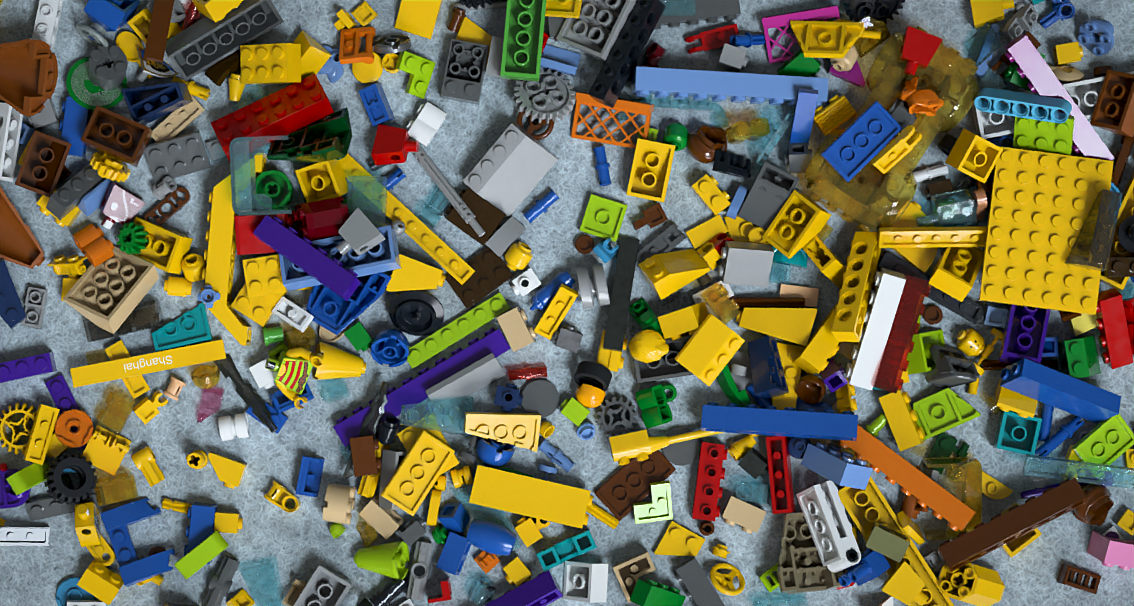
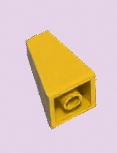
(782, 323)

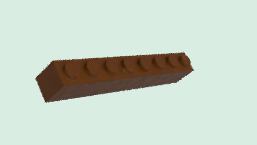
(1011, 525)

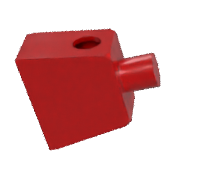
(918, 49)
(392, 145)

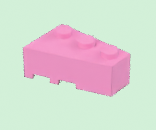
(1112, 551)

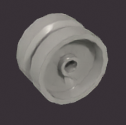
(591, 286)

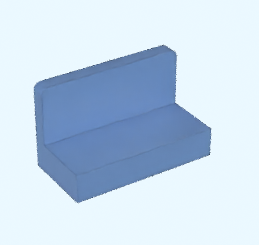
(560, 60)

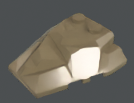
(799, 561)

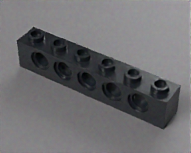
(626, 51)

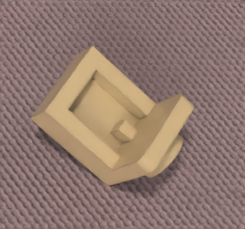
(294, 592)

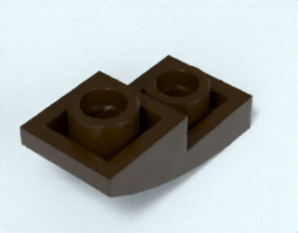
(219, 71)

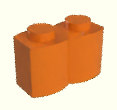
(93, 245)

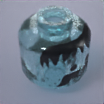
(481, 591)

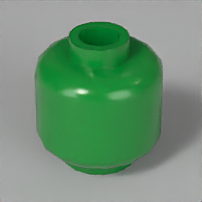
(676, 135)

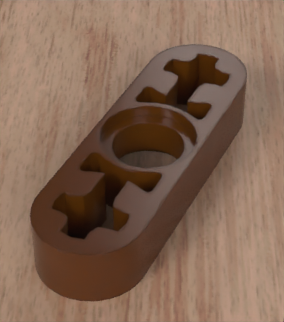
(174, 195)

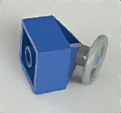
(106, 16)

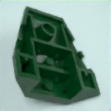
(316, 142)

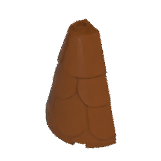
(27, 75)
(16, 238)

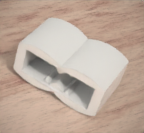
(426, 124)

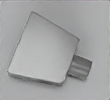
(358, 234)

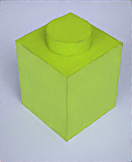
(574, 411)

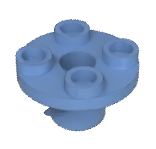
(1097, 36)

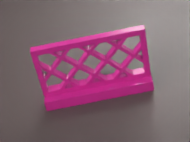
(779, 20)

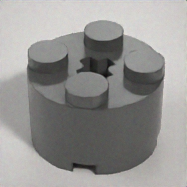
(107, 67)

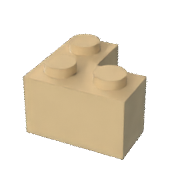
(632, 568)

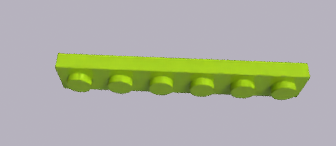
(457, 330)

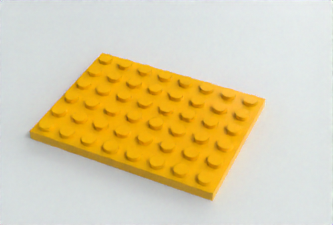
(1032, 225)

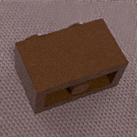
(365, 455)

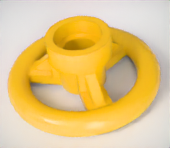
(724, 581)

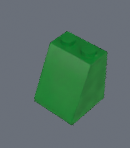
(1079, 357)

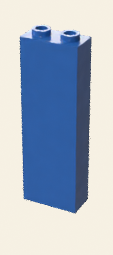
(1060, 390)

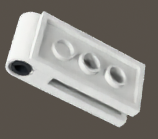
(829, 526)

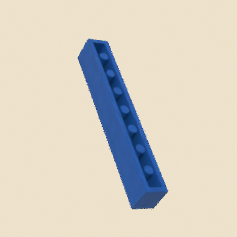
(779, 422)

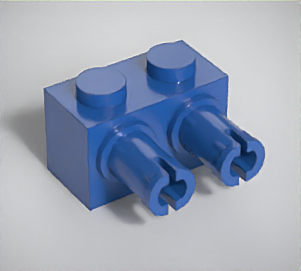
(870, 567)

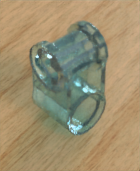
(757, 493)

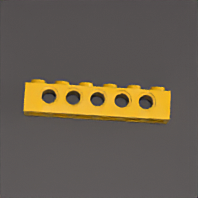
(856, 287)

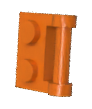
(350, 45)

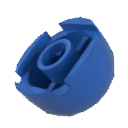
(390, 347)
(494, 452)

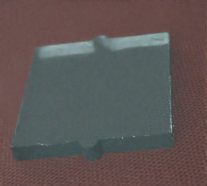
(982, 44)

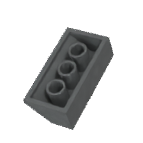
(664, 368)

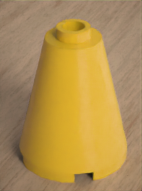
(337, 363)

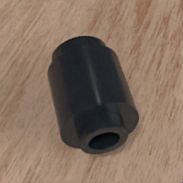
(388, 430)

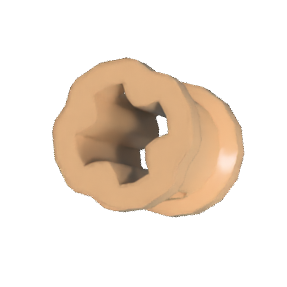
(174, 388)

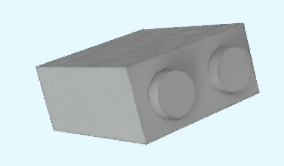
(746, 263)

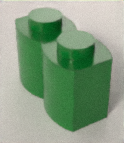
(654, 406)

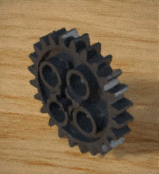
(882, 9)

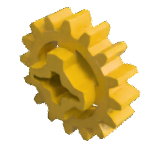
(109, 167)

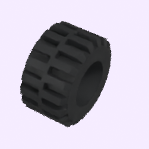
(85, 474)

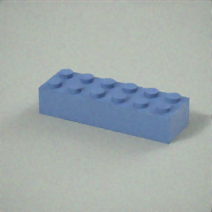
(376, 260)

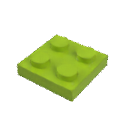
(603, 218)

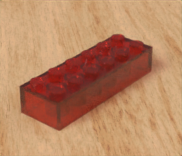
(901, 335)

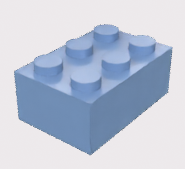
(837, 465)

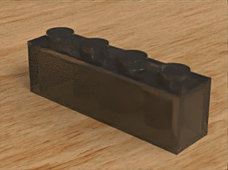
(1096, 236)
(140, 319)

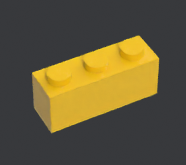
(902, 419)

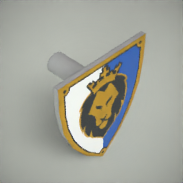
(154, 68)

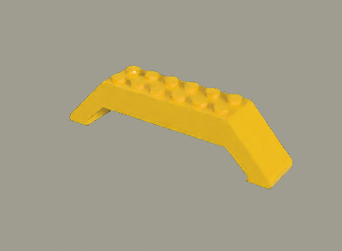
(221, 255)

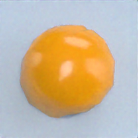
(589, 396)

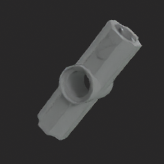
(417, 583)

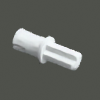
(930, 173)

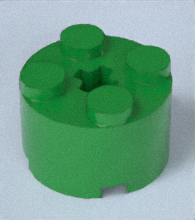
(284, 187)

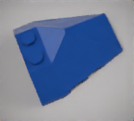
(335, 312)

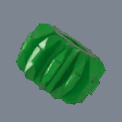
(132, 238)

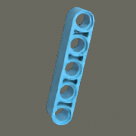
(1031, 101)

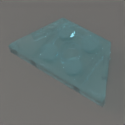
(769, 144)

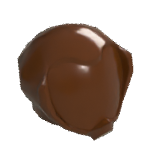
(705, 141)
(1096, 506)

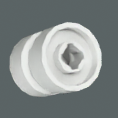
(235, 426)

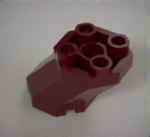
(320, 218)

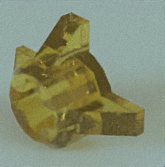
(367, 533)

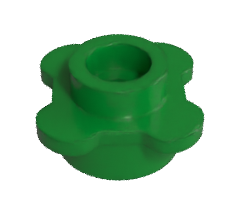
(440, 534)

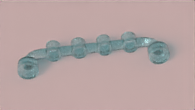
(665, 103)

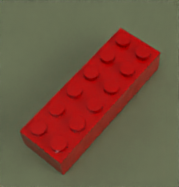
(276, 113)

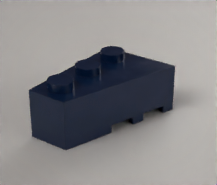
(10, 305)

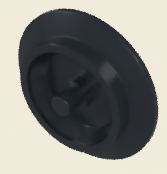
(416, 312)

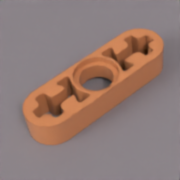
(980, 203)

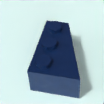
(155, 101)
(766, 368)

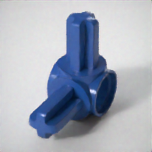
(1057, 14)

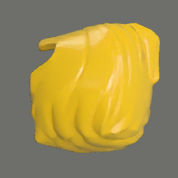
(648, 346)

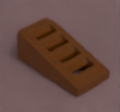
(1067, 575)

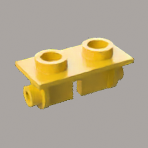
(68, 265)
(847, 402)

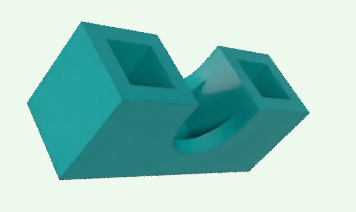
(566, 549)

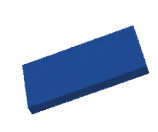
(861, 141)

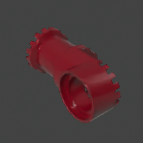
(653, 55)

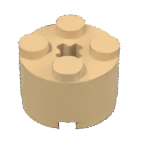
(339, 503)

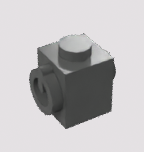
(900, 112)
(798, 157)

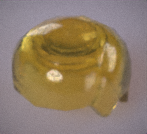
(206, 376)

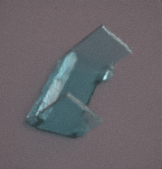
(243, 177)

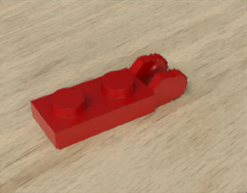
(713, 38)

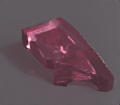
(210, 403)

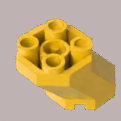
(972, 584)

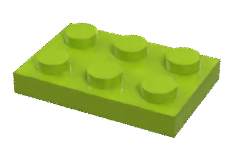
(1044, 135)
(1105, 441)

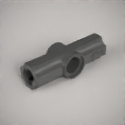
(221, 582)

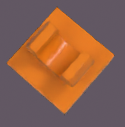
(486, 561)

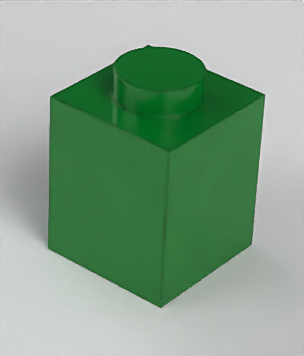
(359, 337)

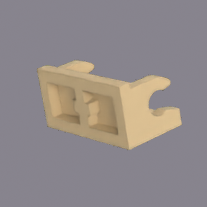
(381, 519)

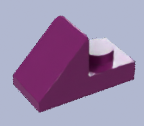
(852, 76)

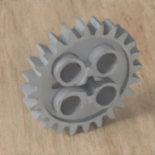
(551, 93)

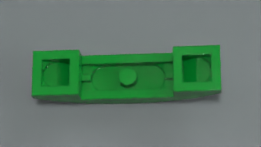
(729, 388)

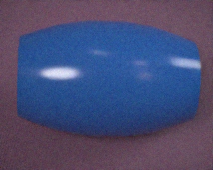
(491, 537)

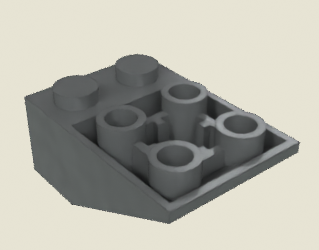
(464, 71)
(767, 195)

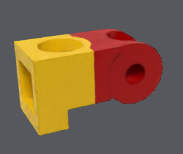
(711, 250)

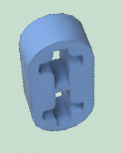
(737, 202)

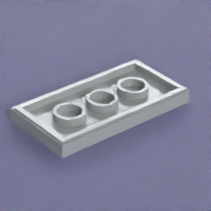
(467, 380)

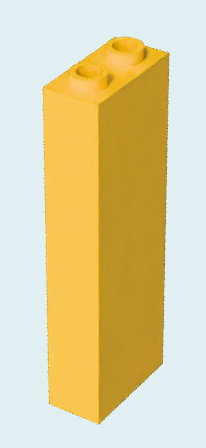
(530, 497)

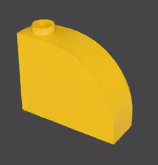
(918, 257)

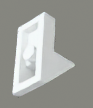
(292, 314)

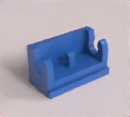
(376, 104)
(282, 403)
(310, 476)
(454, 553)

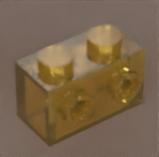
(720, 304)

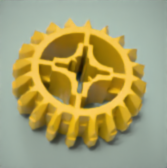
(16, 435)

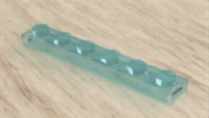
(1082, 471)

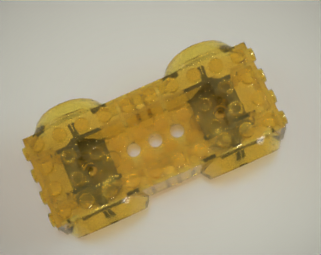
(877, 198)

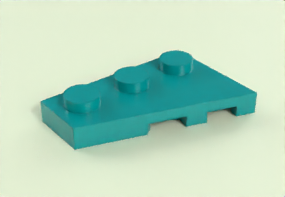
(184, 331)

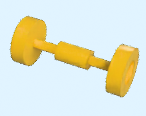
(988, 350)

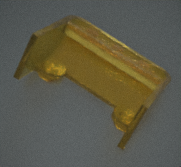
(969, 473)

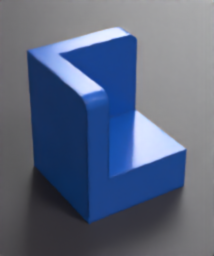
(454, 517)

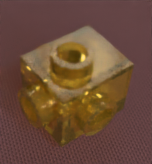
(298, 339)

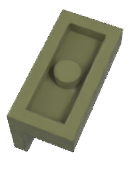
(887, 542)

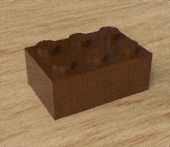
(116, 136)

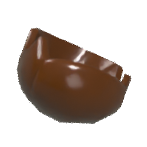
(811, 389)

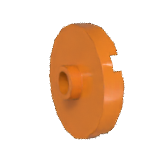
(73, 418)

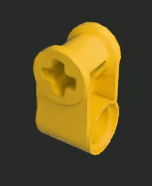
(281, 497)

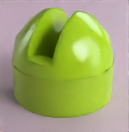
(336, 529)

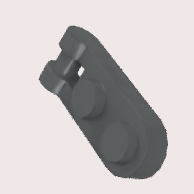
(661, 243)

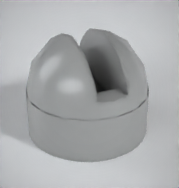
(399, 231)

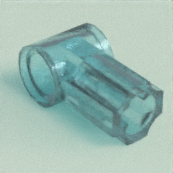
(253, 95)
(433, 210)

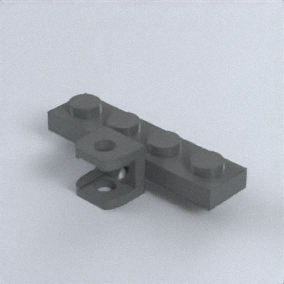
(48, 507)

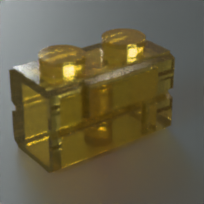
(116, 412)

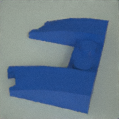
(116, 524)

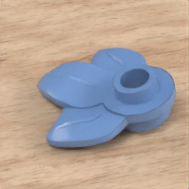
(332, 67)

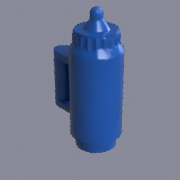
(545, 294)

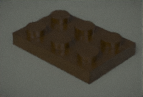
(488, 276)

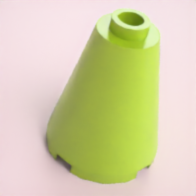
(384, 559)

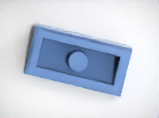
(93, 199)

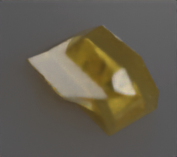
(865, 45)

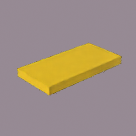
(417, 473)

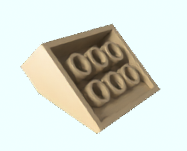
(112, 289)

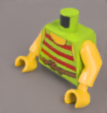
(292, 372)

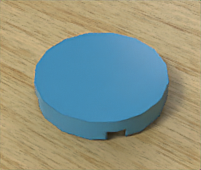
(70, 588)

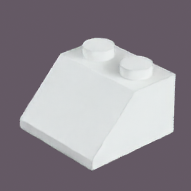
(585, 581)

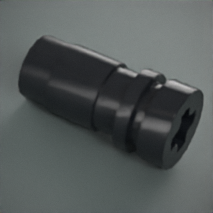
(388, 593)

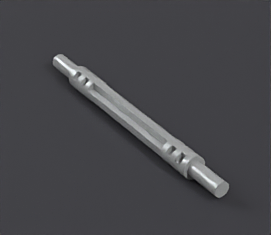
(447, 190)

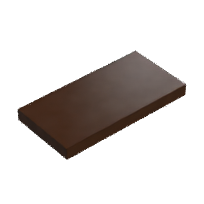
(633, 482)

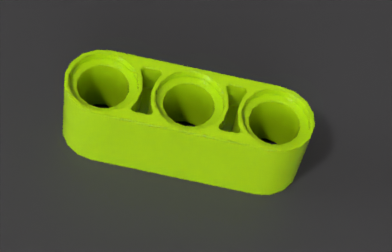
(28, 477)
(201, 554)

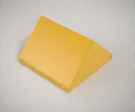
(312, 55)

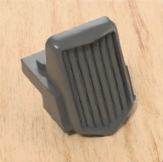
(951, 368)

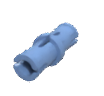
(556, 456)

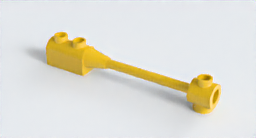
(640, 445)

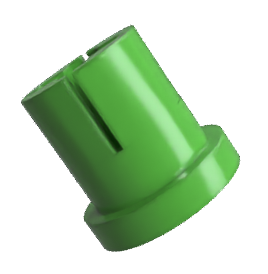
(272, 335)

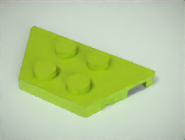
(942, 412)

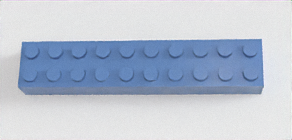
(724, 85)

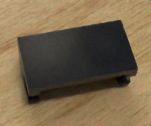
(731, 164)

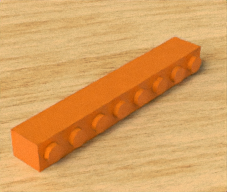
(911, 479)

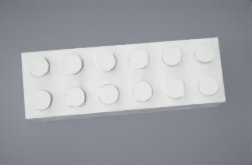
(876, 328)

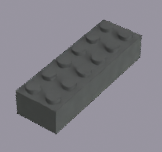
(210, 42)

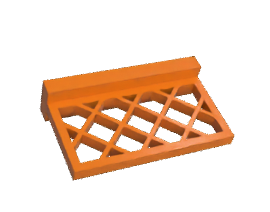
(624, 105)

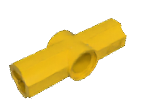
(369, 482)

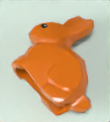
(920, 100)

